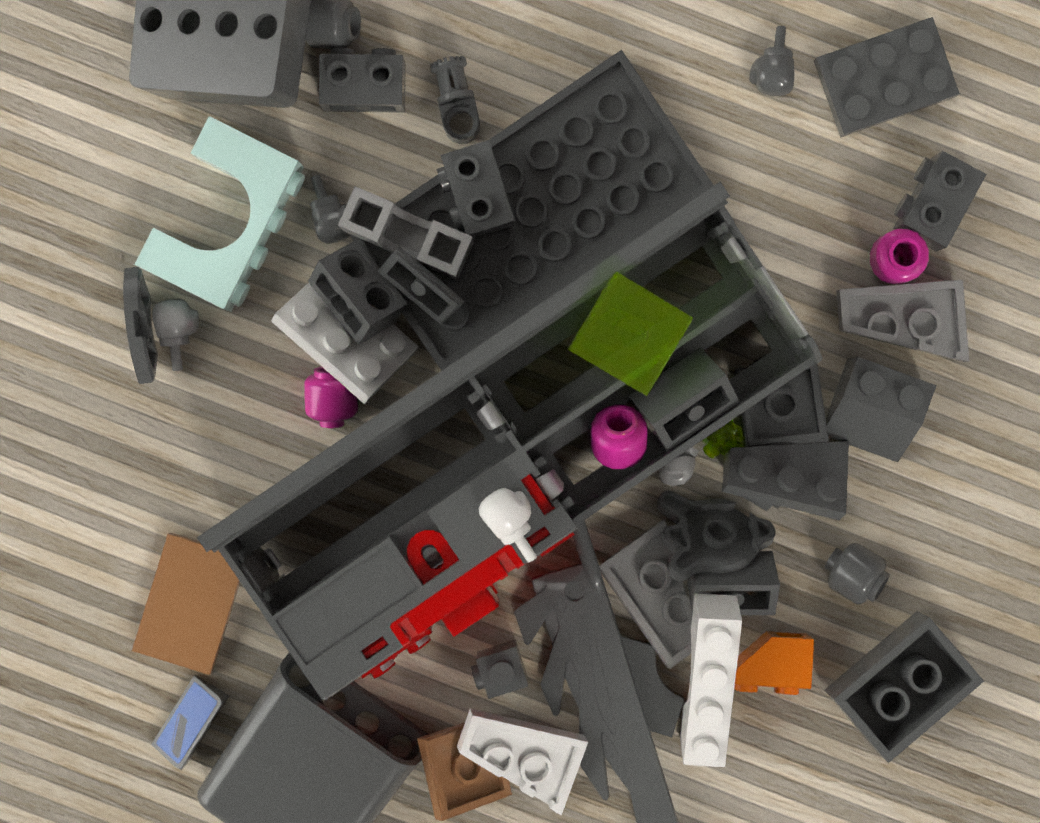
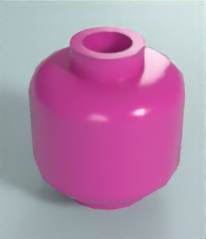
(906, 245)
(328, 399)
(619, 436)

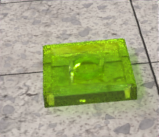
(630, 333)

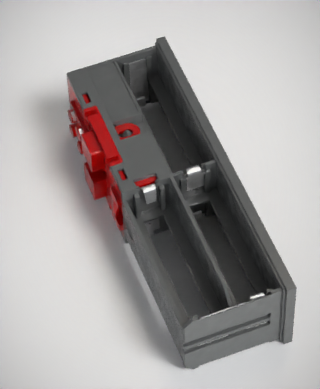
(430, 548)

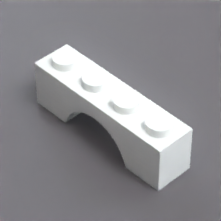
(712, 679)

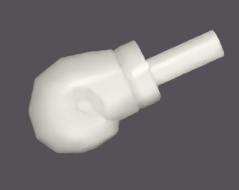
(507, 517)

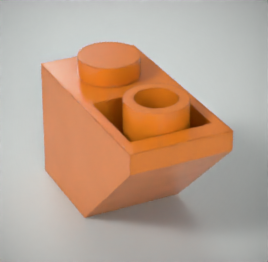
(776, 661)

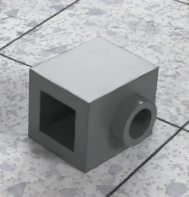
(500, 669)

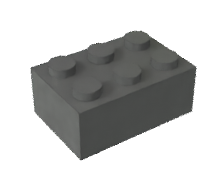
(904, 685)

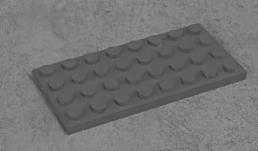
(581, 185)

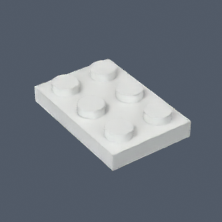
(321, 335)

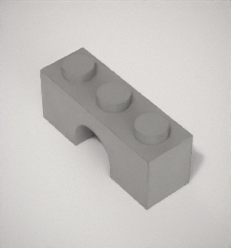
(389, 227)

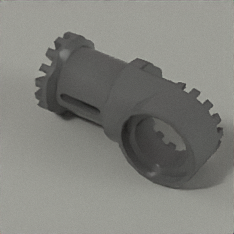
(456, 99)

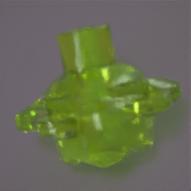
(723, 439)

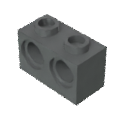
(351, 296)

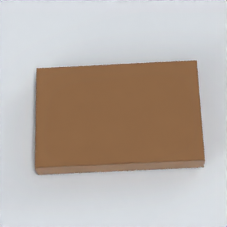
(187, 606)

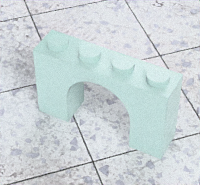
(223, 273)

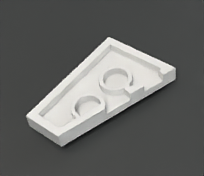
(525, 753)

